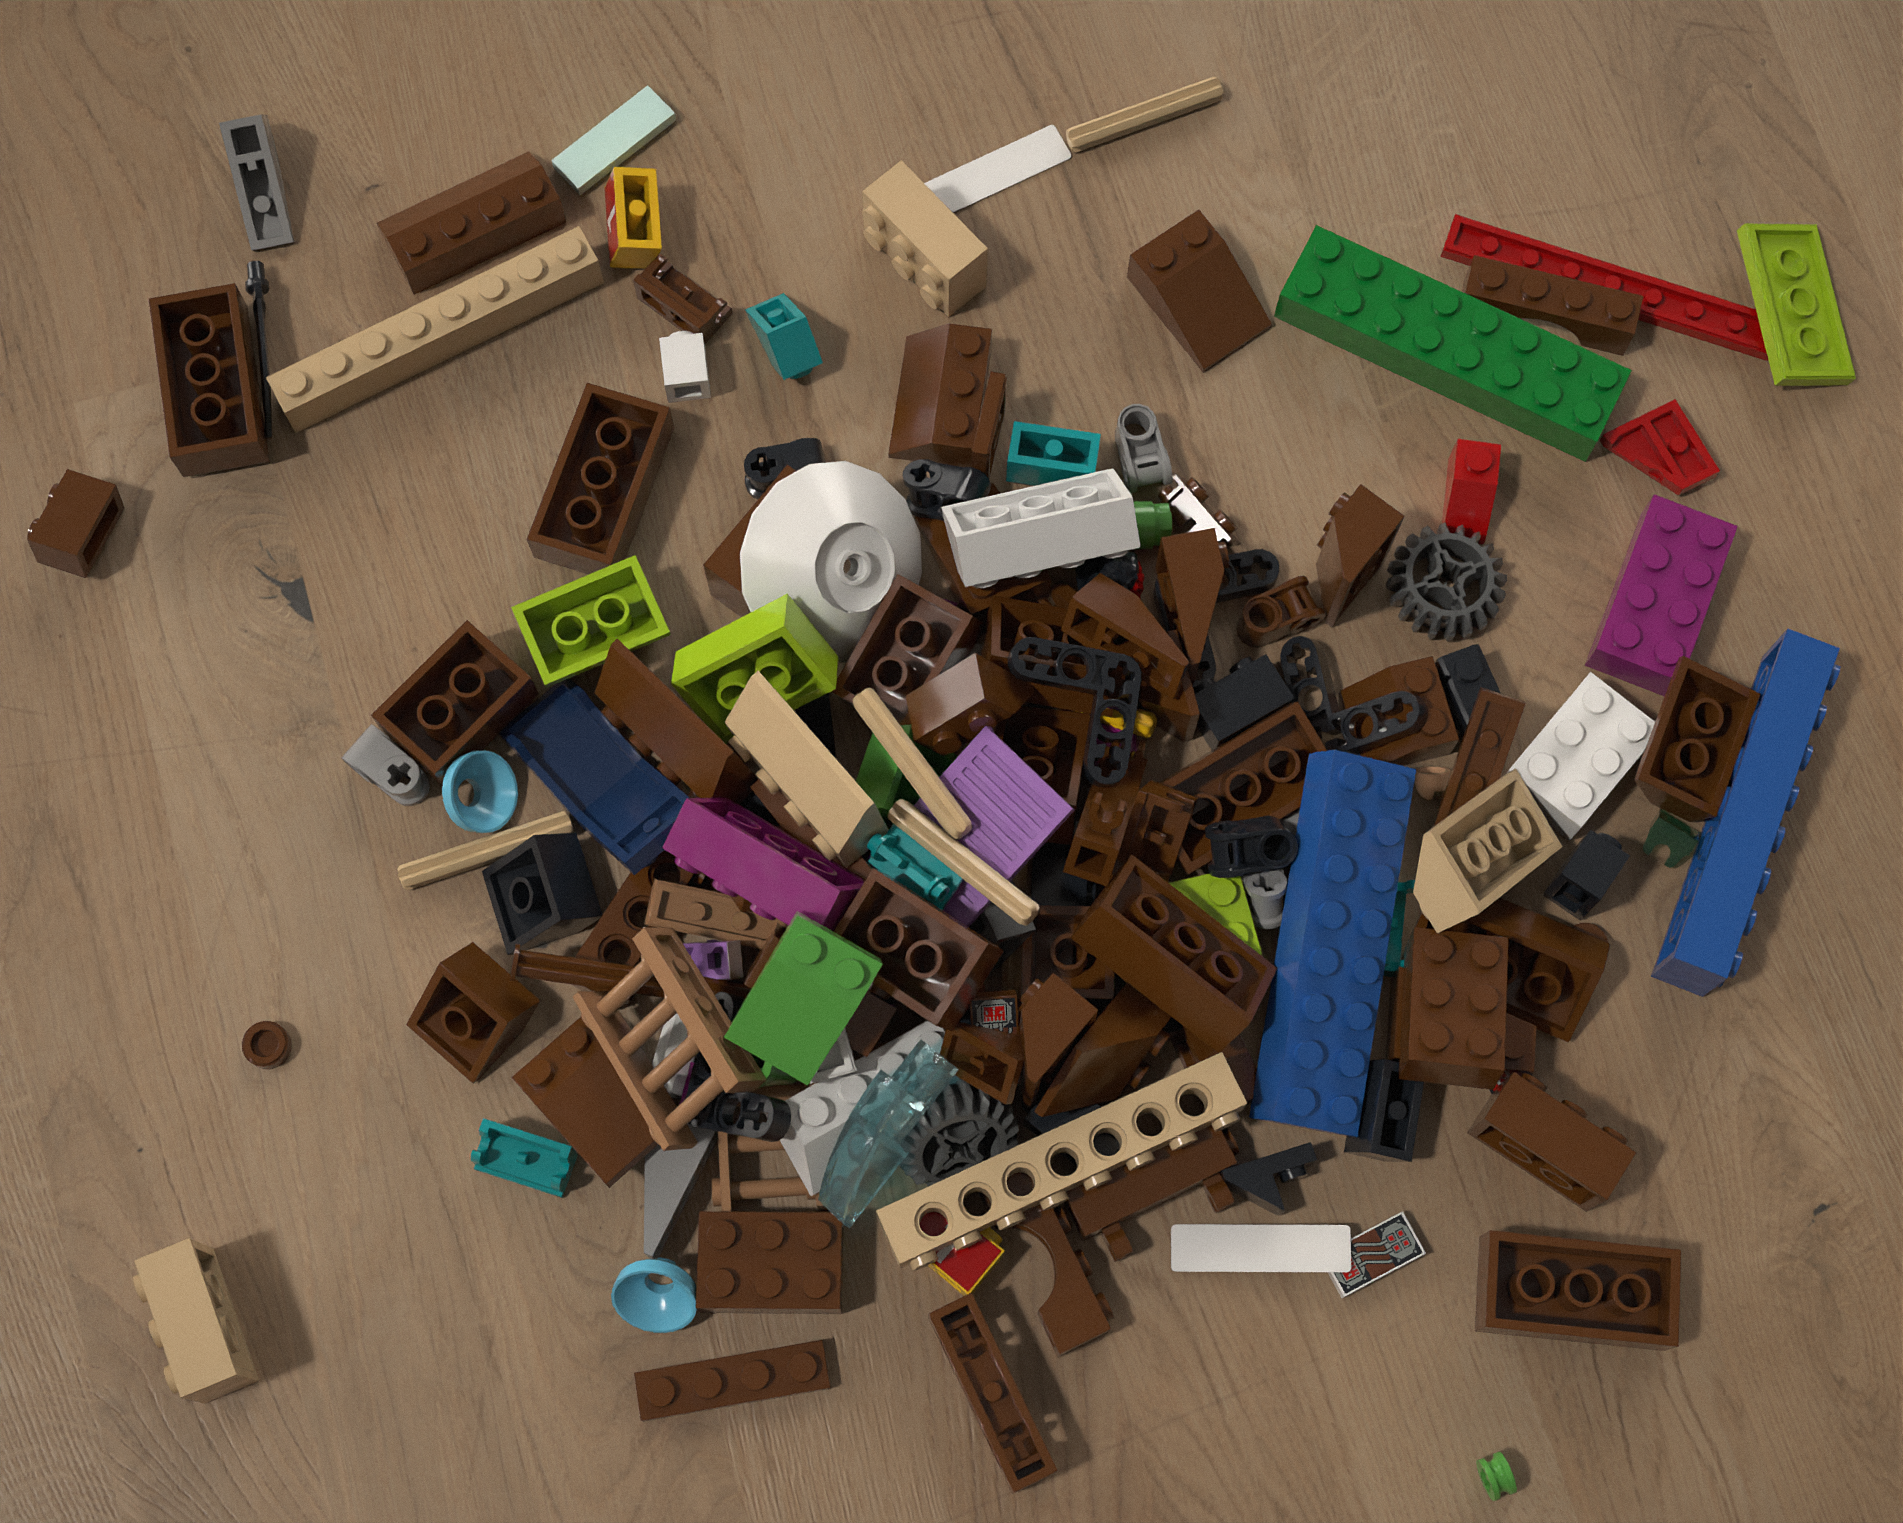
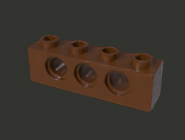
(616, 925)

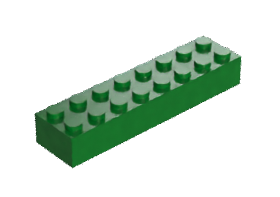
(1451, 343)

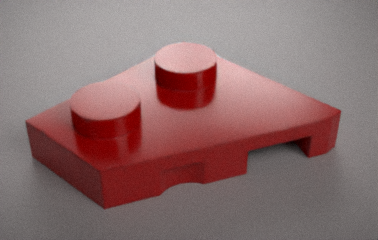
(1663, 448)

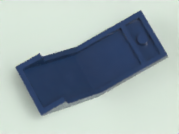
(596, 774)

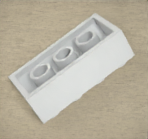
(1041, 528)
(824, 1107)

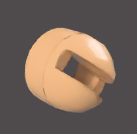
(1431, 781)

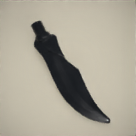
(257, 287)

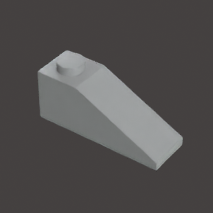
(257, 180)
(668, 1185)

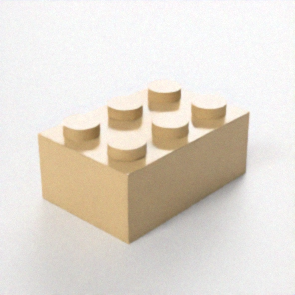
(924, 239)
(194, 1321)

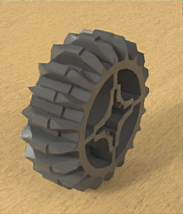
(1438, 551)
(957, 1133)

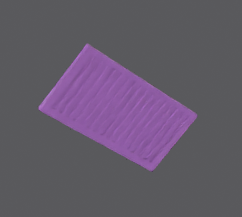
(1008, 809)

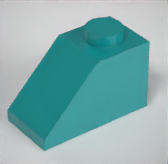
(785, 336)

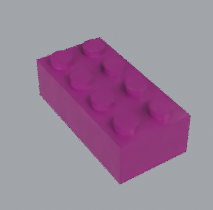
(1661, 594)
(760, 863)

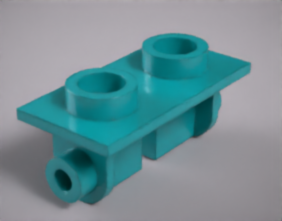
(913, 866)

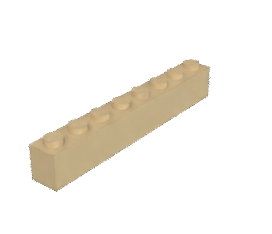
(436, 329)

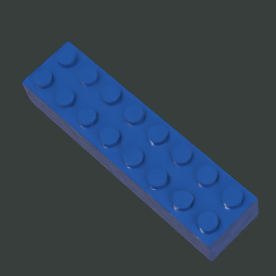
(1736, 843)
(1333, 943)

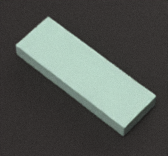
(613, 140)

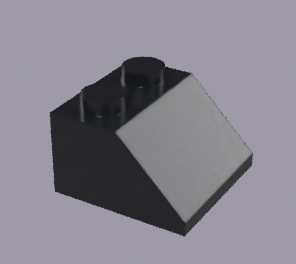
(542, 891)

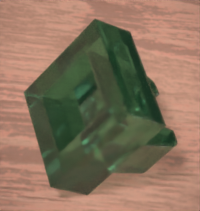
(1673, 833)

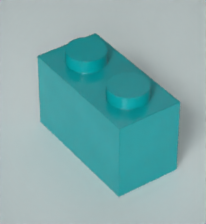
(1050, 453)

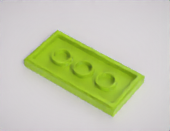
(1796, 305)

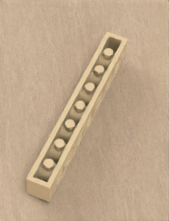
(1208, 1080)

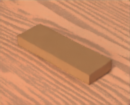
(705, 914)

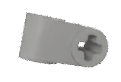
(1143, 456)
(384, 764)
(1265, 895)

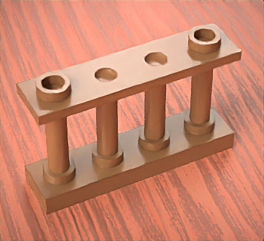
(704, 1018)
(726, 1191)

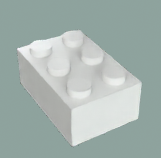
(1583, 754)

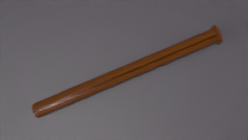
(597, 973)

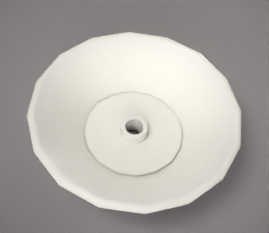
(810, 530)

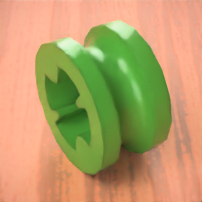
(1496, 1476)

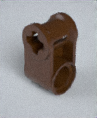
(1286, 609)

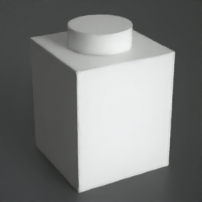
(685, 366)

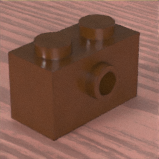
(75, 523)

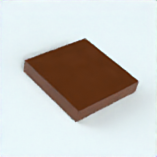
(990, 423)

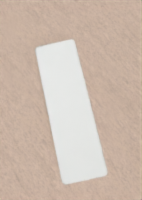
(1000, 169)
(1260, 1248)

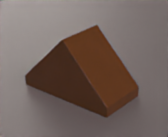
(985, 1059)

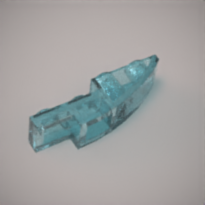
(872, 1135)

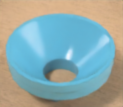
(493, 791)
(654, 1305)

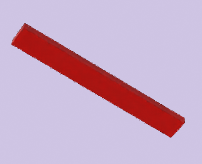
(1662, 303)

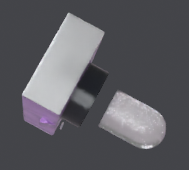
(720, 958)

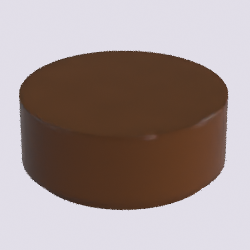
(266, 1045)

